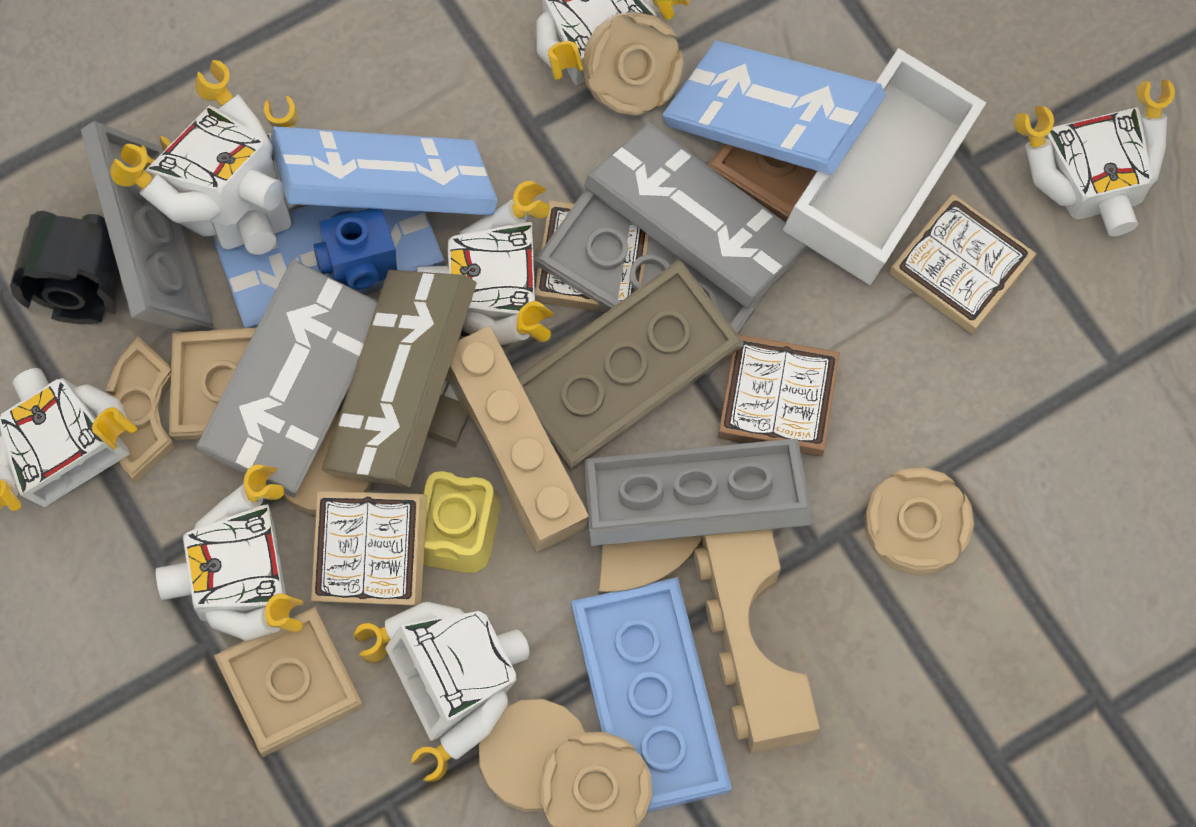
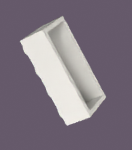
(887, 171)

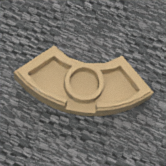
(140, 385)
(643, 562)

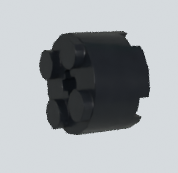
(67, 268)

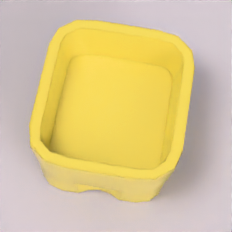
(459, 522)

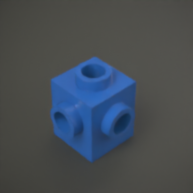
(356, 248)

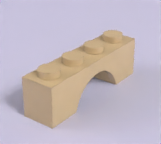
(527, 460)
(772, 702)

